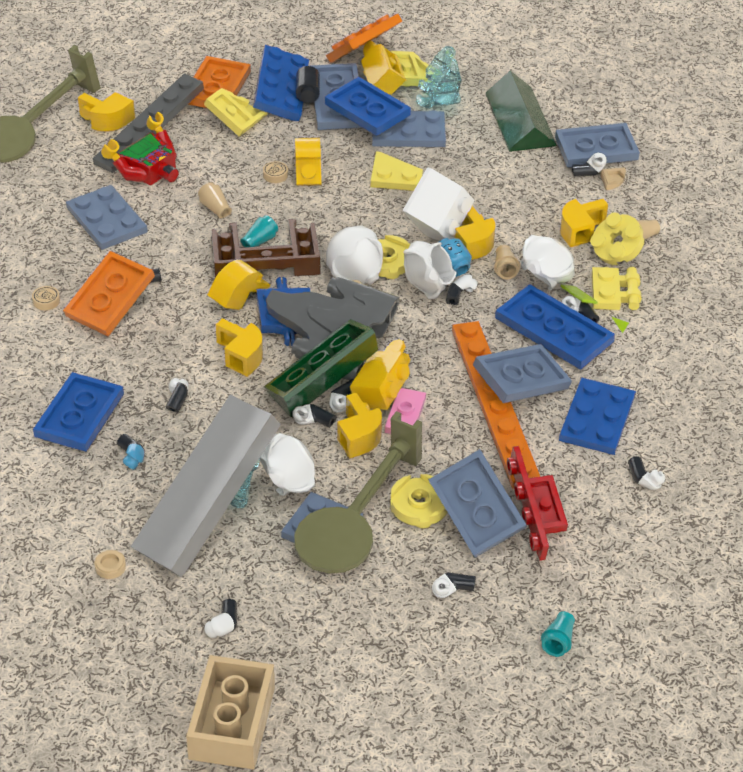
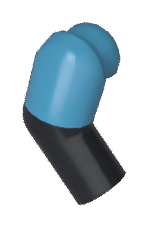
(134, 451)

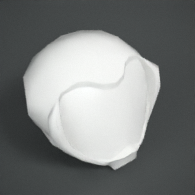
(355, 255)
(547, 260)
(428, 267)
(288, 464)

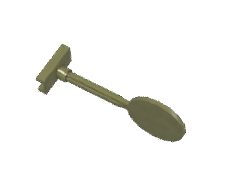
(18, 133)
(340, 537)

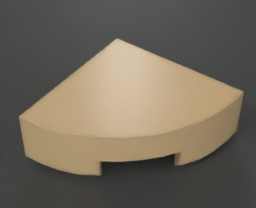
(612, 177)

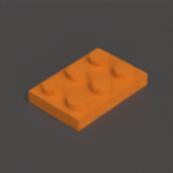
(364, 35)
(219, 74)
(109, 293)

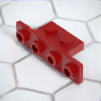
(540, 503)

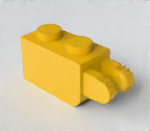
(382, 68)
(382, 376)

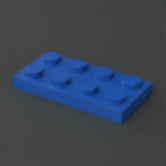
(277, 83)
(555, 326)

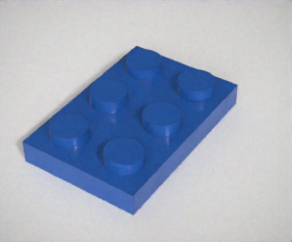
(367, 106)
(78, 411)
(597, 416)

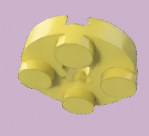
(609, 229)
(393, 265)
(412, 512)

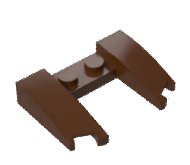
(301, 254)

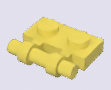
(607, 284)

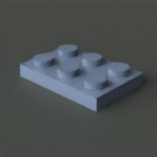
(417, 130)
(612, 140)
(106, 217)
(522, 373)
(477, 503)

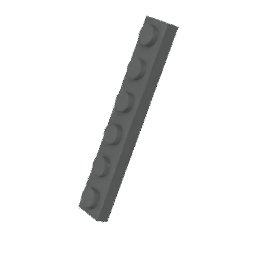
(168, 104)

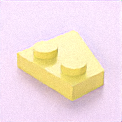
(413, 67)
(234, 111)
(394, 173)

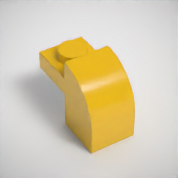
(108, 114)
(308, 161)
(580, 220)
(477, 234)
(235, 284)
(242, 346)
(361, 429)

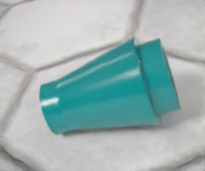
(260, 232)
(558, 636)

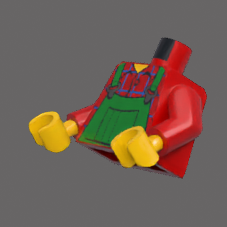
(147, 158)

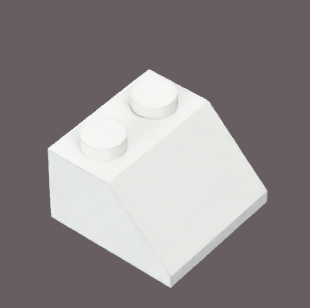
(438, 205)

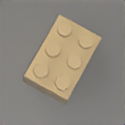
(231, 712)

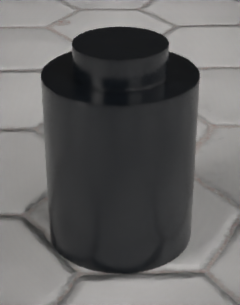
(307, 84)

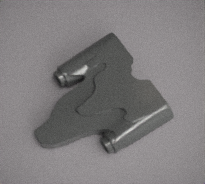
(318, 315)

